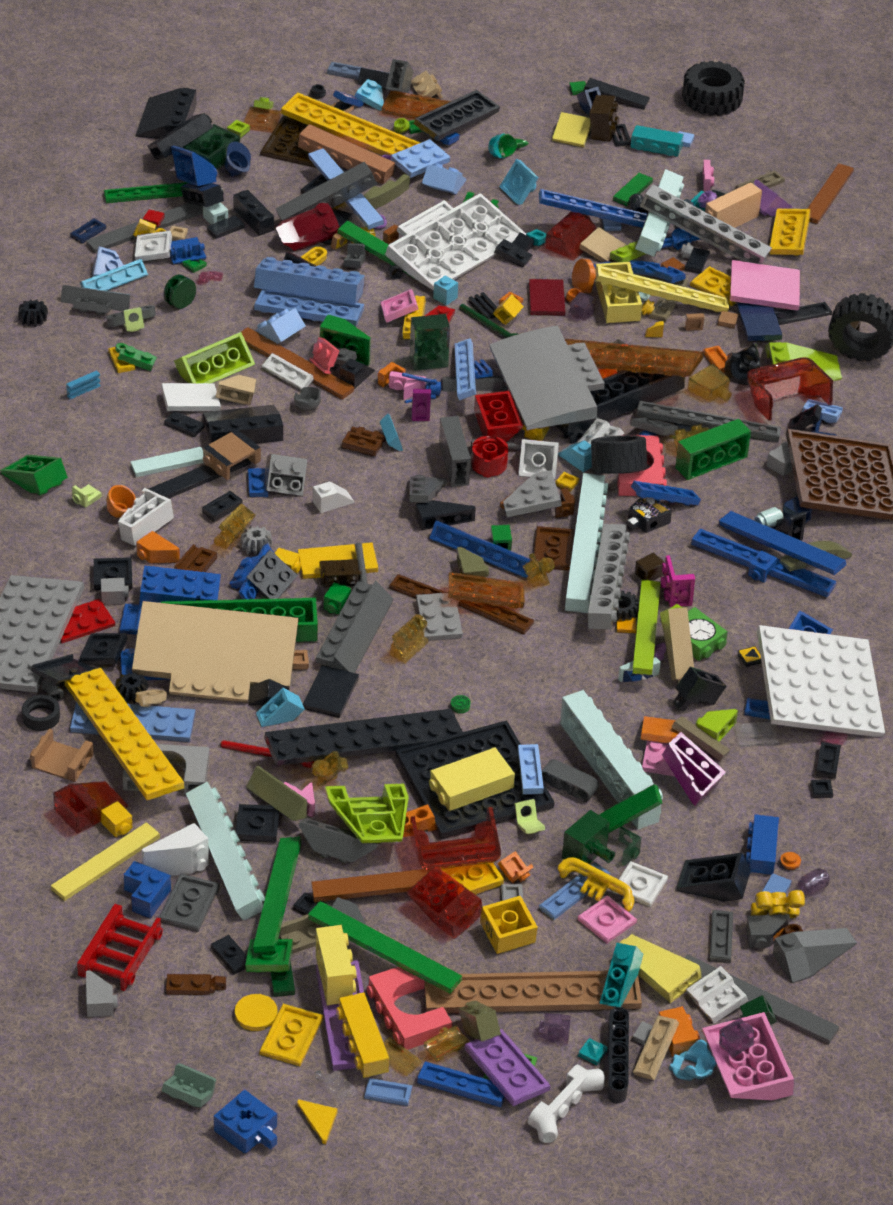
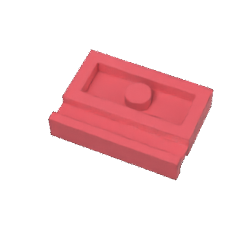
(324, 355)

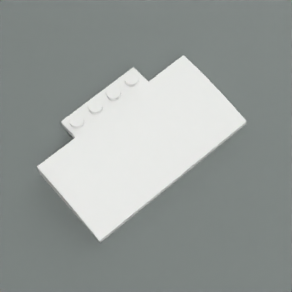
(450, 239)

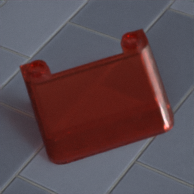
(458, 852)

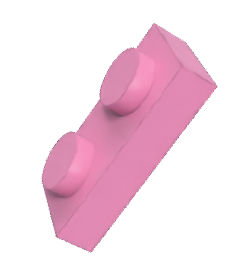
(708, 178)

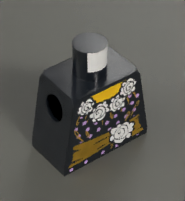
(648, 515)

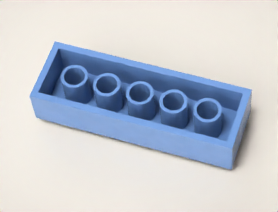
(309, 280)

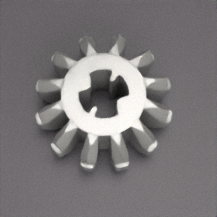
(254, 539)

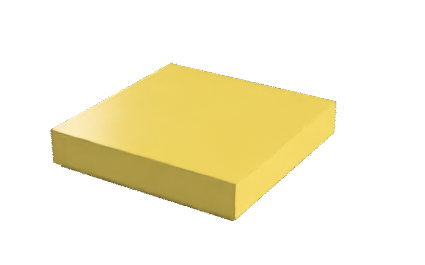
(572, 129)

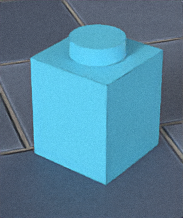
(445, 290)

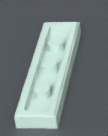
(167, 462)

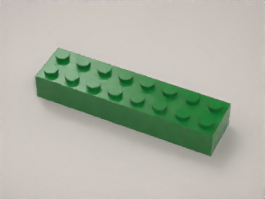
(301, 608)

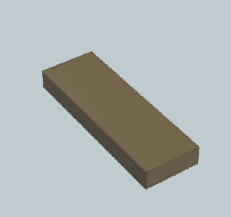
(769, 179)
(701, 738)

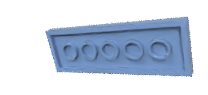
(307, 307)
(160, 722)

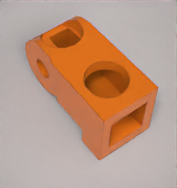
(424, 819)

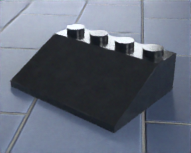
(166, 112)
(258, 423)

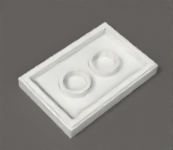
(190, 397)

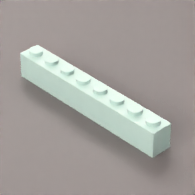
(655, 227)
(226, 851)

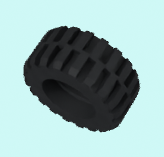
(713, 88)
(856, 343)

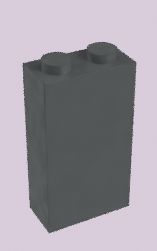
(454, 451)

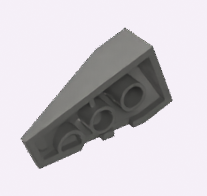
(809, 951)

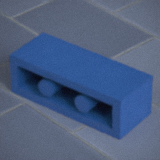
(762, 844)

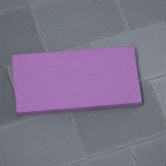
(508, 1068)

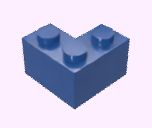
(148, 888)

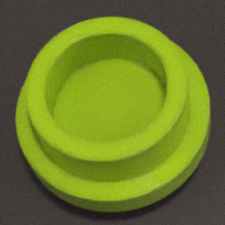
(401, 125)

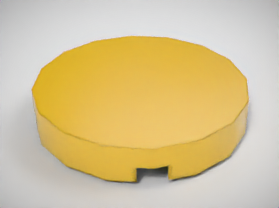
(255, 1012)

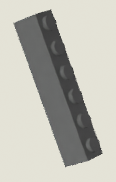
(332, 192)

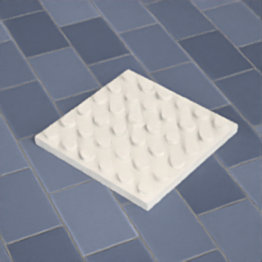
(820, 681)

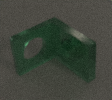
(633, 848)

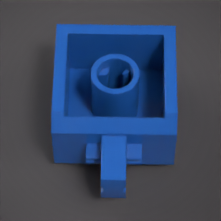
(246, 1122)

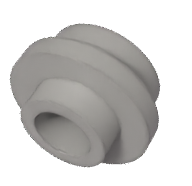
(686, 250)

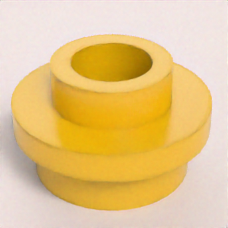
(648, 307)

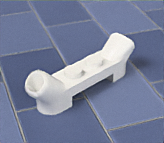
(578, 1081)

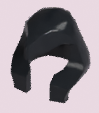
(740, 363)

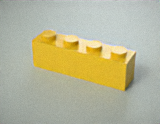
(363, 1035)

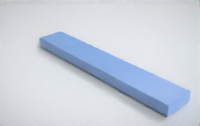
(465, 369)

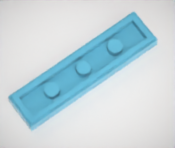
(116, 277)

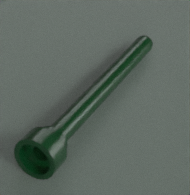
(485, 321)

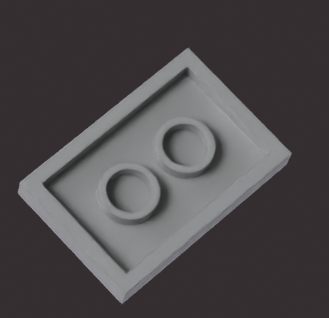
(440, 615)

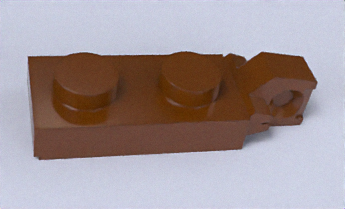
(194, 984)

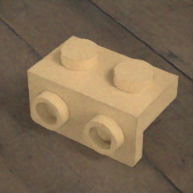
(425, 85)

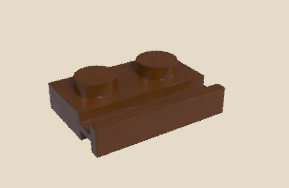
(196, 559)

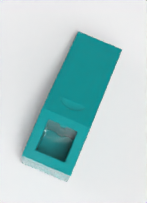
(621, 974)

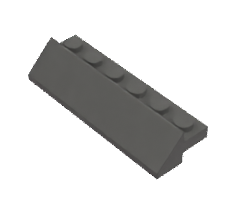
(355, 627)

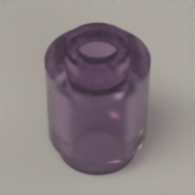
(814, 881)

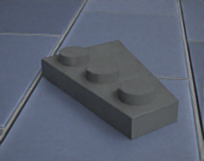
(424, 488)

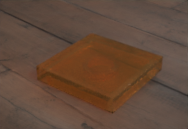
(262, 119)

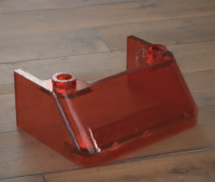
(787, 380)

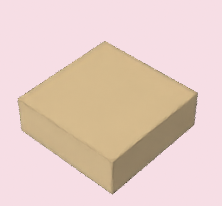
(178, 233)

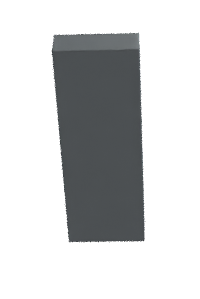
(721, 936)

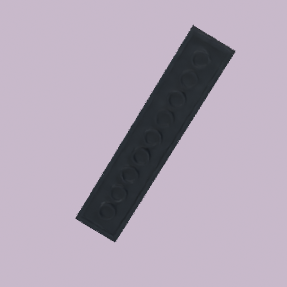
(360, 736)

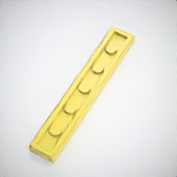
(105, 861)

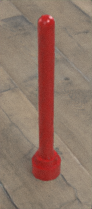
(252, 749)

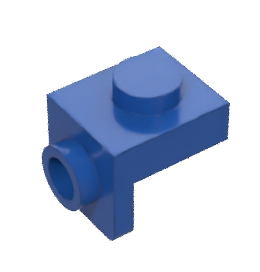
(761, 566)

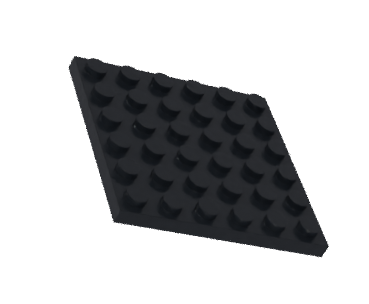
(422, 758)

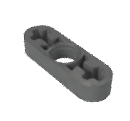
(118, 318)

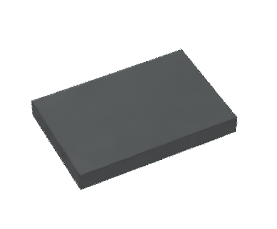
(189, 902)

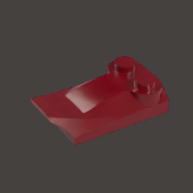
(308, 227)

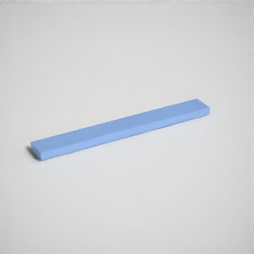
(358, 203)

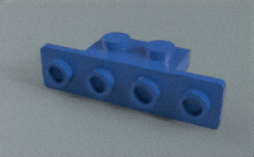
(239, 580)

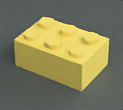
(335, 963)

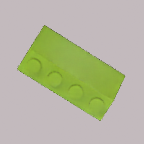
(215, 361)

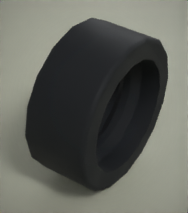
(43, 723)

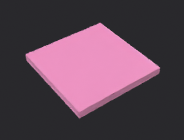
(765, 285)

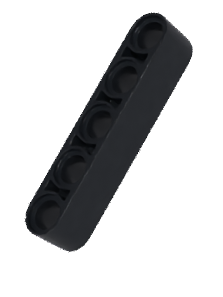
(618, 1055)

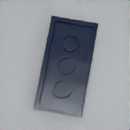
(759, 322)

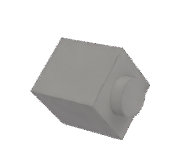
(113, 591)

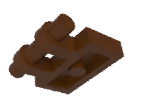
(363, 440)

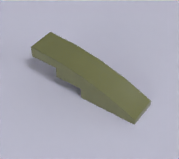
(389, 191)

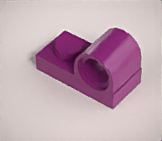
(421, 404)

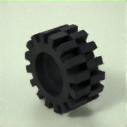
(631, 604)

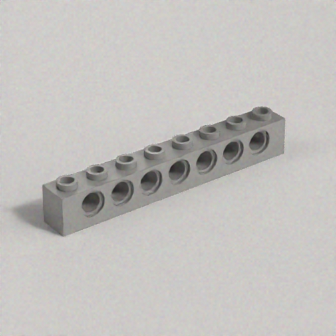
(704, 226)
(608, 577)

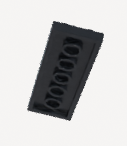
(456, 115)

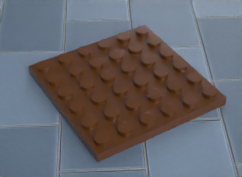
(842, 473)

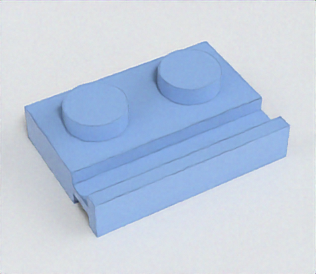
(829, 413)

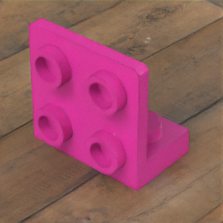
(678, 588)

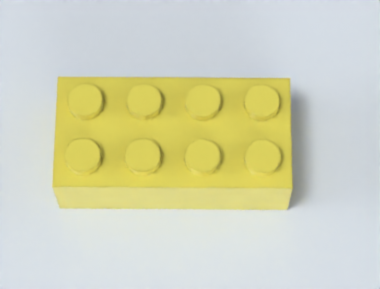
(617, 302)

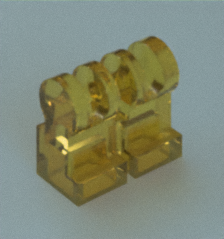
(234, 526)
(409, 639)

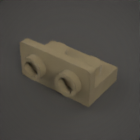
(301, 931)

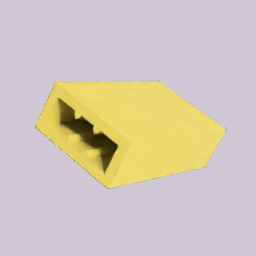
(472, 779)

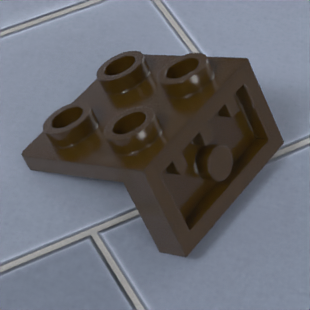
(339, 572)

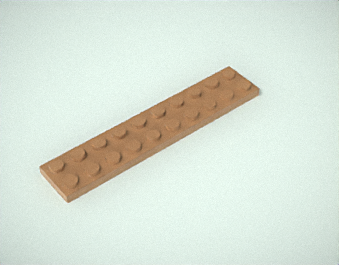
(529, 992)

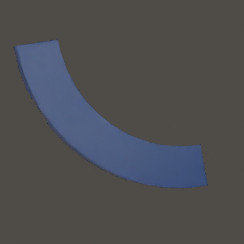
(653, 269)

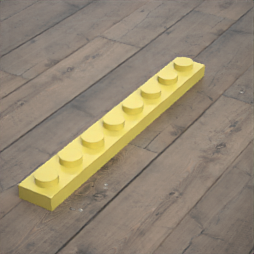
(661, 289)

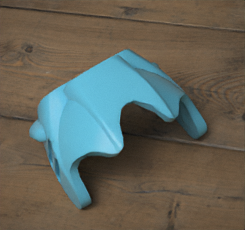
(701, 1056)

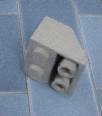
(285, 474)

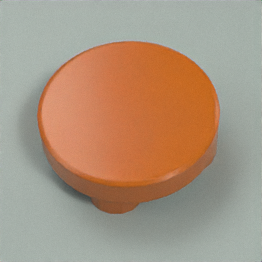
(583, 275)

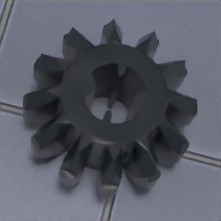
(32, 312)
(129, 685)

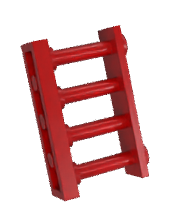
(106, 934)

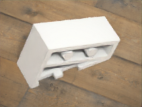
(146, 515)

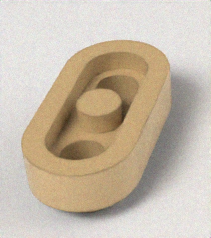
(150, 697)

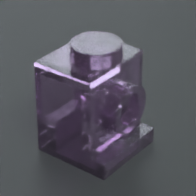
(555, 1027)

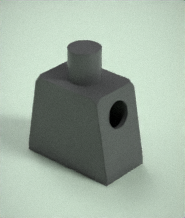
(399, 77)

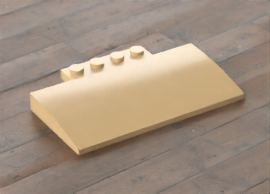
(213, 649)

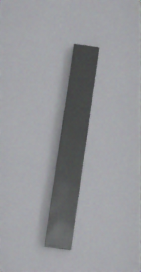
(125, 233)
(693, 418)
(783, 1010)

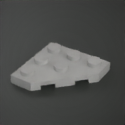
(533, 495)

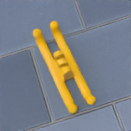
(597, 881)

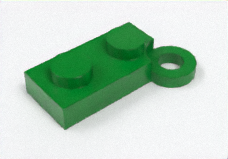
(136, 357)

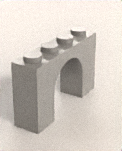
(191, 759)

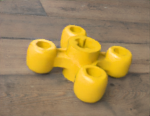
(778, 904)

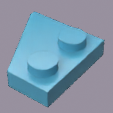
(371, 94)

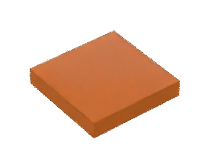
(658, 730)

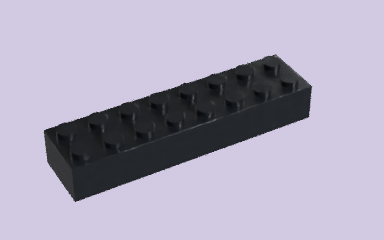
(623, 395)

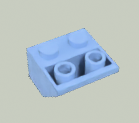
(443, 179)
(281, 325)

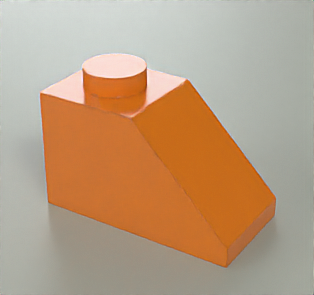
(157, 549)

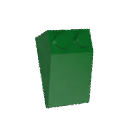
(346, 336)
(36, 473)

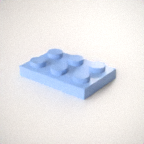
(416, 158)

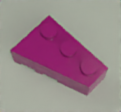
(692, 768)

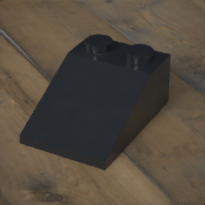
(715, 877)

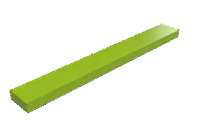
(646, 627)

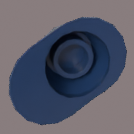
(237, 159)

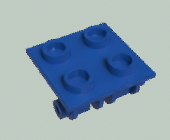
(187, 249)

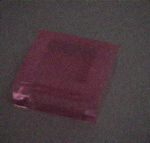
(834, 738)

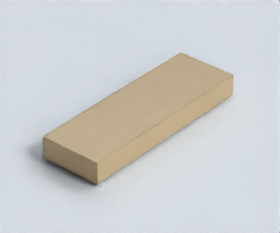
(656, 1047)

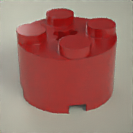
(489, 456)

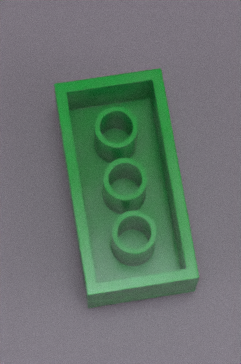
(713, 449)

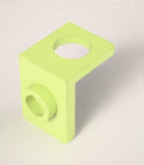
(136, 325)
(530, 823)

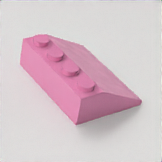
(757, 1071)

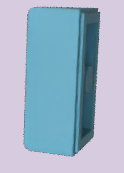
(390, 433)

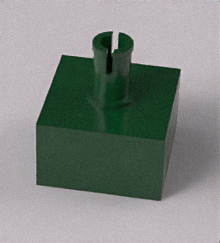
(588, 839)

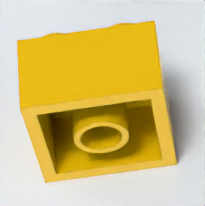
(508, 924)

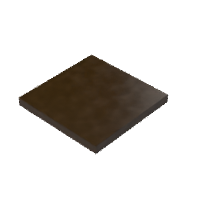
(284, 143)

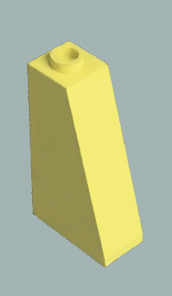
(664, 970)

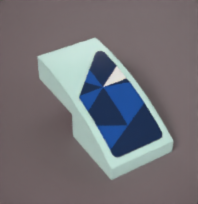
(626, 672)

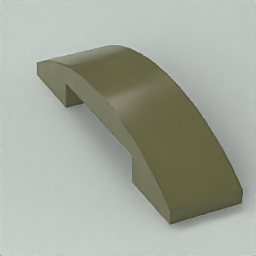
(828, 546)

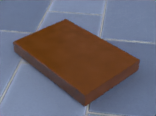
(554, 544)

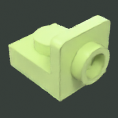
(86, 495)

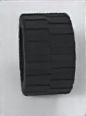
(619, 454)

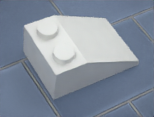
(179, 852)

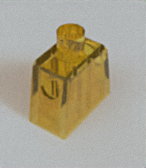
(710, 384)

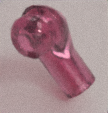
(213, 275)

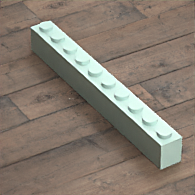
(585, 542)

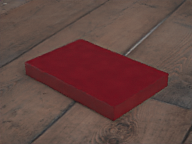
(547, 297)

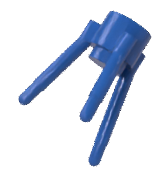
(431, 384)

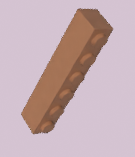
(345, 153)

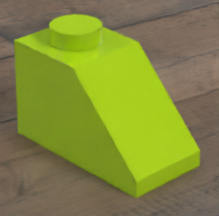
(717, 723)

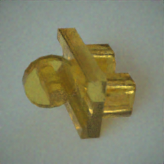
(537, 570)
(328, 768)
(445, 1043)

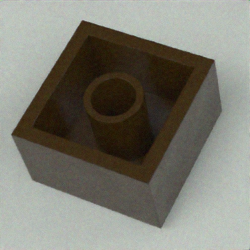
(603, 118)

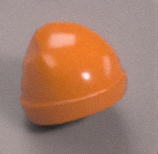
(119, 500)

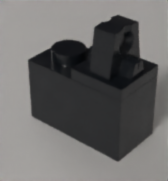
(698, 687)

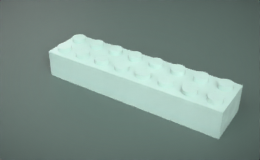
(606, 752)

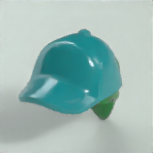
(505, 144)

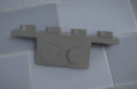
(94, 300)

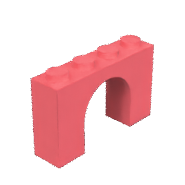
(651, 475)
(407, 1028)

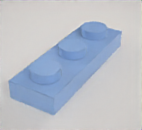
(530, 769)

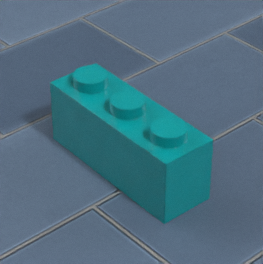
(657, 140)

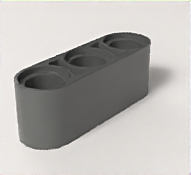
(569, 779)

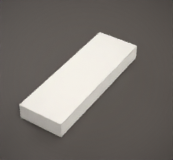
(287, 371)

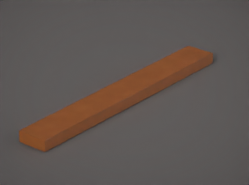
(326, 381)

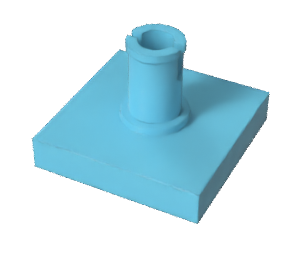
(519, 182)

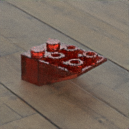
(82, 803)
(446, 902)

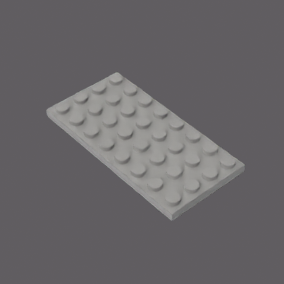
(32, 625)

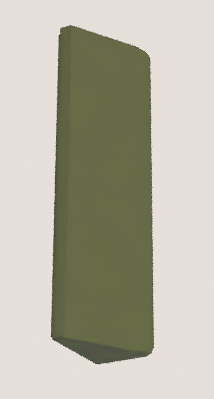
(277, 794)

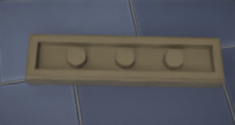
(665, 307)

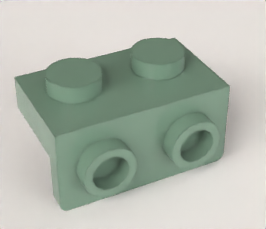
(190, 1086)

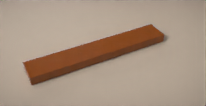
(829, 192)
(366, 885)

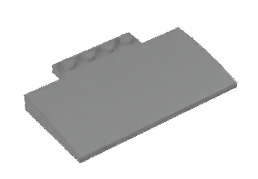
(548, 377)

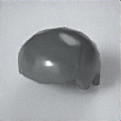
(308, 398)

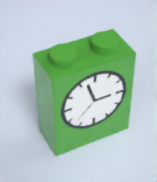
(705, 634)

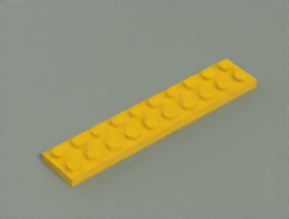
(346, 125)
(124, 734)

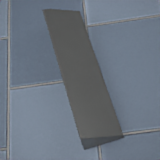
(493, 383)

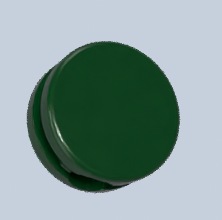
(179, 291)

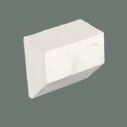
(538, 457)

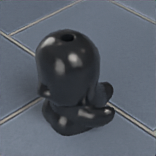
(635, 201)

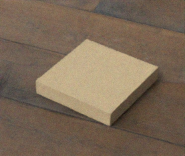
(600, 244)

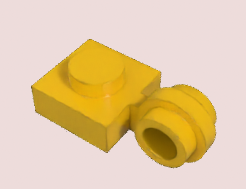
(145, 227)

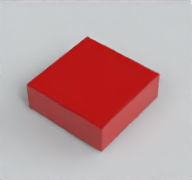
(154, 217)

